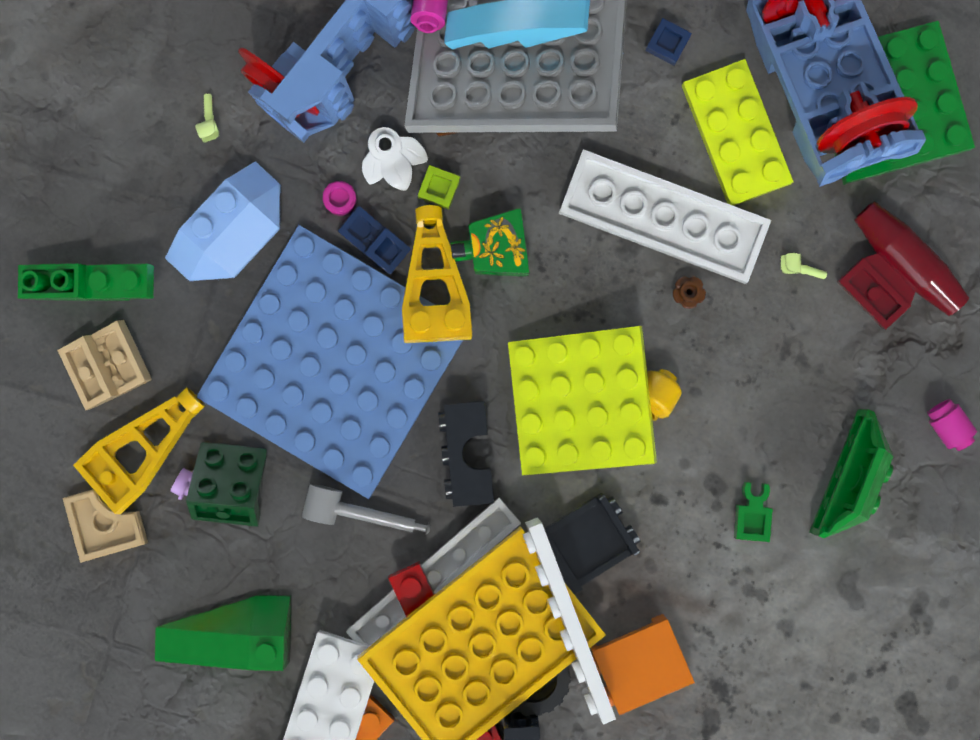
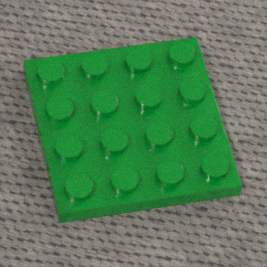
(926, 75)

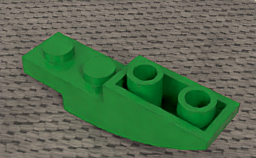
(86, 282)

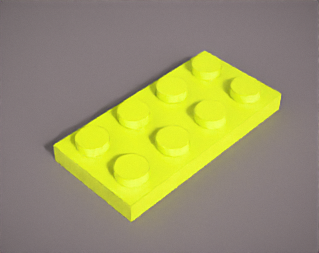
(737, 133)

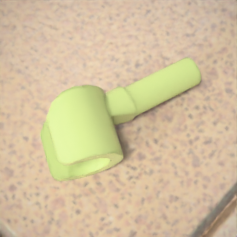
(208, 129)
(792, 265)

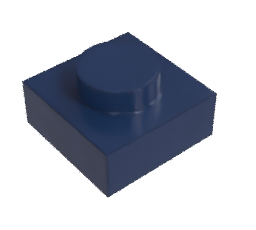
(668, 42)

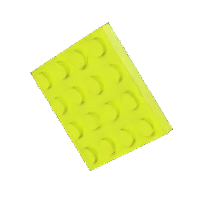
(582, 401)

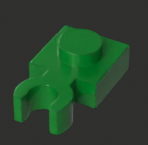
(753, 520)

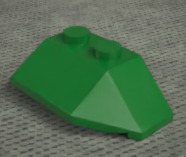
(856, 478)

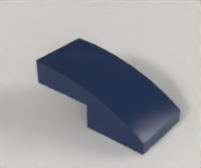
(374, 240)

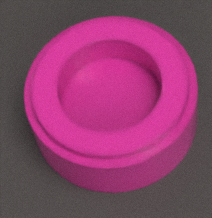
(339, 198)

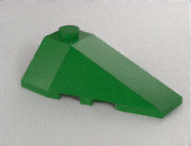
(233, 636)

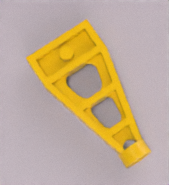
(436, 321)
(108, 475)

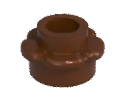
(680, 295)

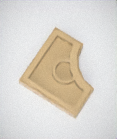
(98, 529)

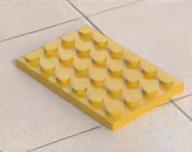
(475, 647)

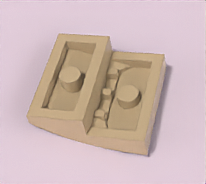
(104, 364)

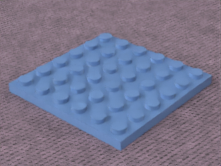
(328, 364)

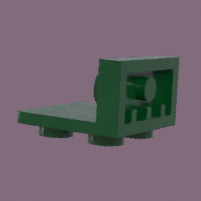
(226, 484)

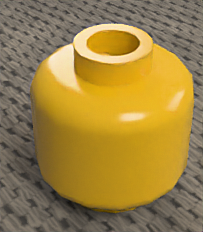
(663, 393)

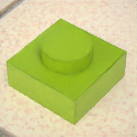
(439, 187)

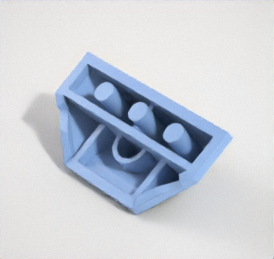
(228, 227)

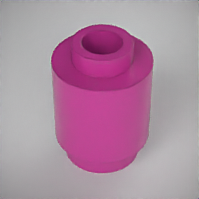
(429, 15)
(952, 425)

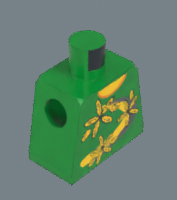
(495, 246)

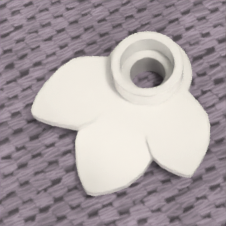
(394, 163)

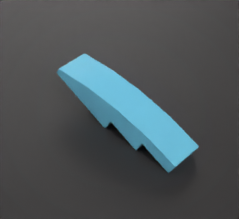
(516, 20)

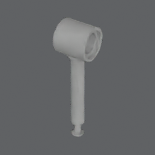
(324, 505)

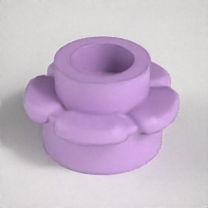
(182, 483)

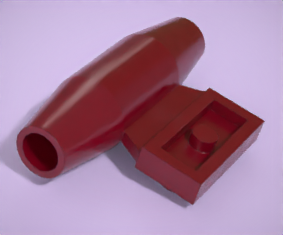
(903, 266)

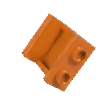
(642, 665)

